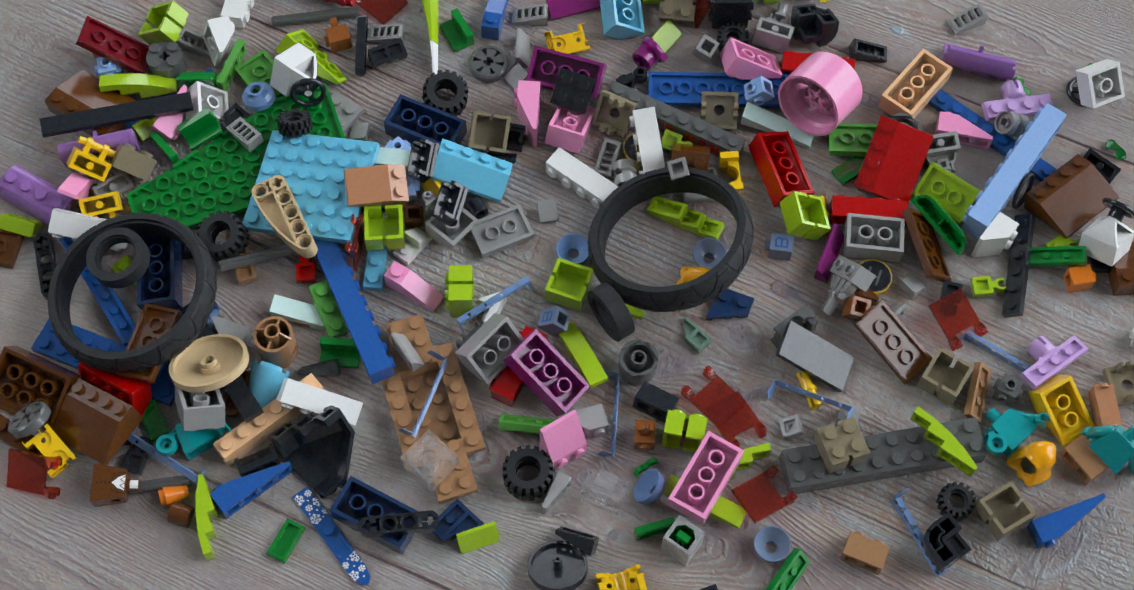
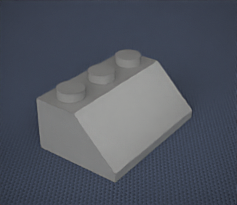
(488, 347)

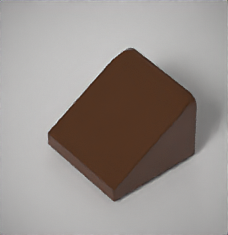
(869, 294)

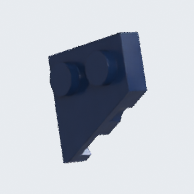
(730, 305)
(455, 520)

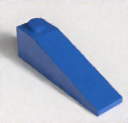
(493, 19)
(241, 491)
(1053, 526)

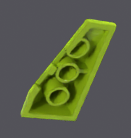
(324, 68)

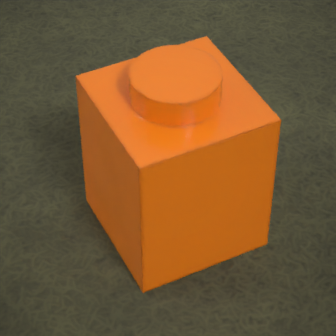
(1079, 278)

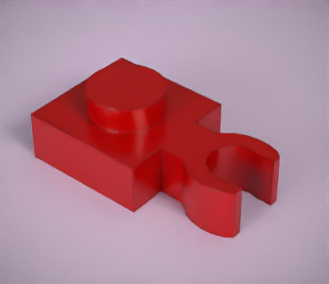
(305, 271)

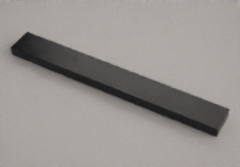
(116, 114)
(237, 389)

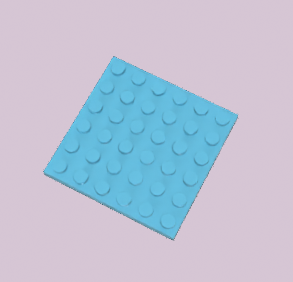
(316, 177)

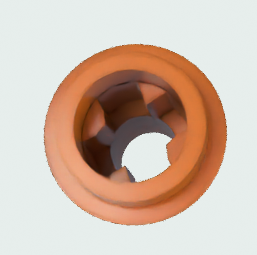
(172, 494)

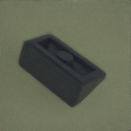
(1104, 166)

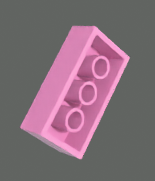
(705, 478)

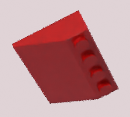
(893, 160)

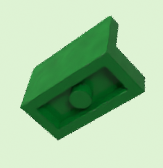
(457, 31)
(190, 78)
(200, 128)
(339, 348)

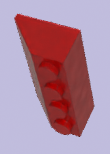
(779, 165)

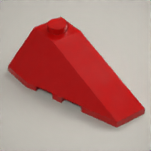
(128, 390)

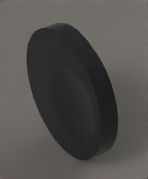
(557, 566)

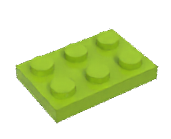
(948, 189)

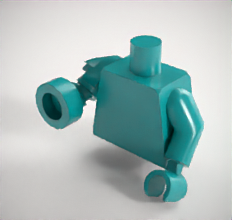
(1011, 429)
(192, 442)
(1112, 445)

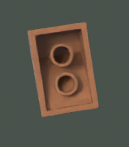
(376, 185)

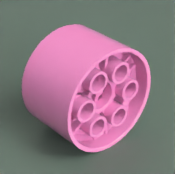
(820, 93)

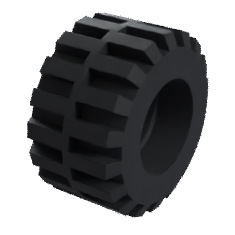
(449, 81)
(214, 225)
(525, 457)

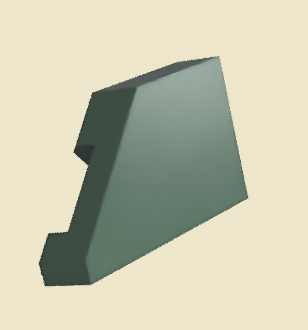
(695, 336)

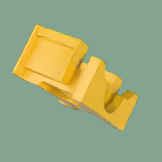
(568, 41)
(730, 165)
(51, 448)
(622, 580)

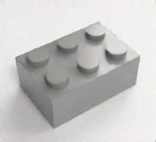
(873, 237)
(200, 410)

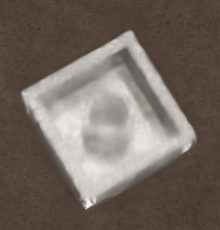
(429, 460)

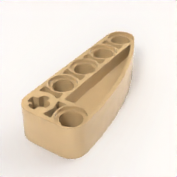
(279, 214)

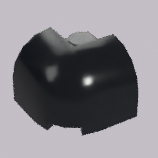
(814, 24)
(944, 543)

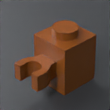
(337, 36)
(856, 307)
(644, 435)

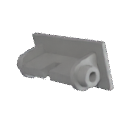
(430, 200)

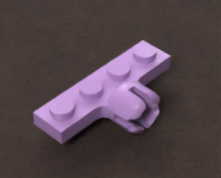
(1015, 101)
(1050, 359)

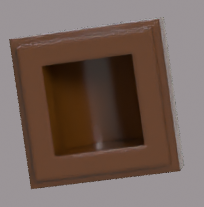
(413, 216)
(180, 514)

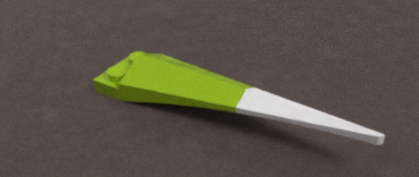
(431, 13)

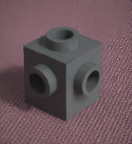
(1007, 389)

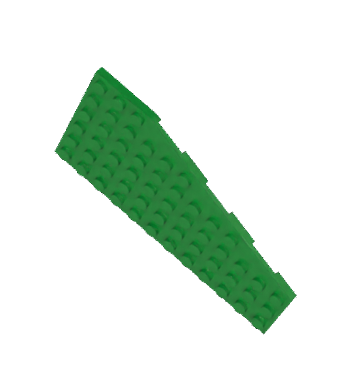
(224, 170)

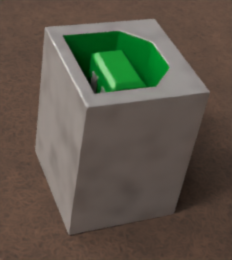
(682, 540)

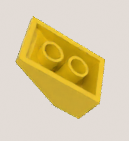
(1064, 406)

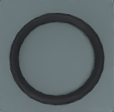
(1014, 200)

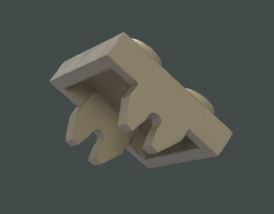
(728, 100)
(608, 123)
(1118, 374)

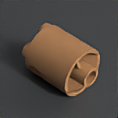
(276, 341)

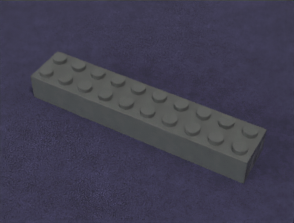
(890, 456)

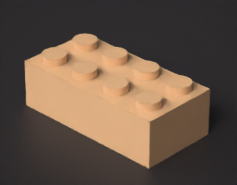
(915, 85)

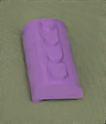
(979, 61)
(110, 139)
(33, 194)

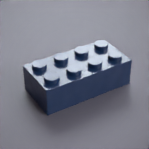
(416, 120)
(163, 278)
(361, 501)

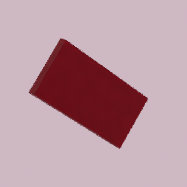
(113, 45)

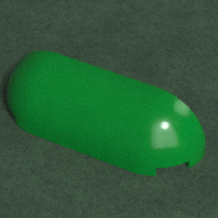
(941, 221)

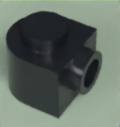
(476, 207)

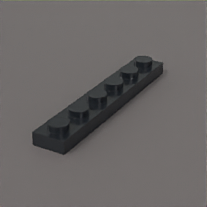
(1018, 267)

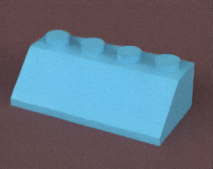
(622, 18)
(472, 169)

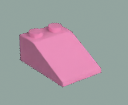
(748, 62)
(528, 102)
(569, 129)
(563, 439)

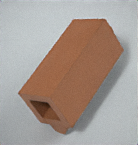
(1104, 405)

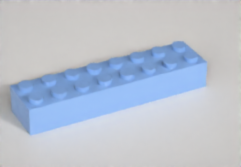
(1013, 169)

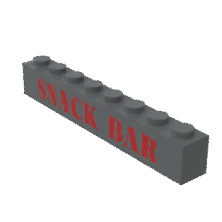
(691, 128)

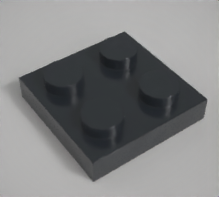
(573, 91)

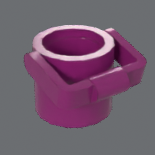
(648, 54)

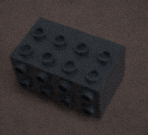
(730, 11)

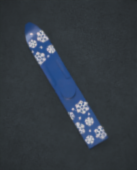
(332, 536)

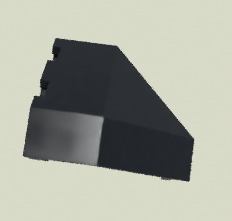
(318, 449)

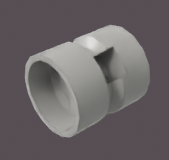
(1011, 123)
(624, 170)

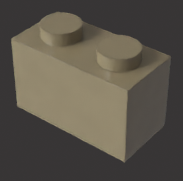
(133, 161)

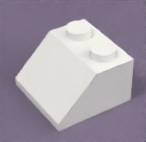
(217, 37)
(207, 96)
(996, 237)

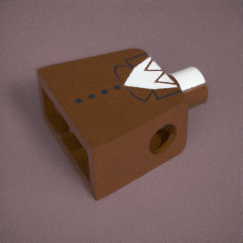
(111, 485)

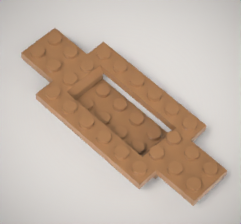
(406, 398)

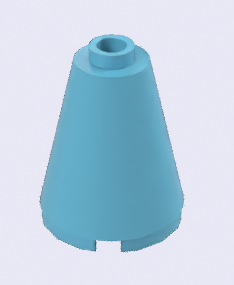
(265, 381)

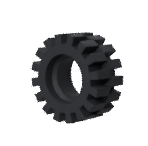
(732, 30)
(294, 123)
(964, 493)

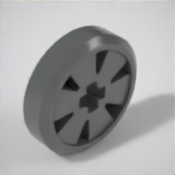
(491, 73)
(29, 419)

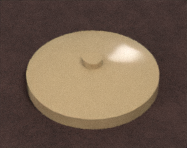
(209, 363)

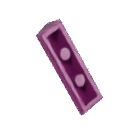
(564, 8)
(829, 254)

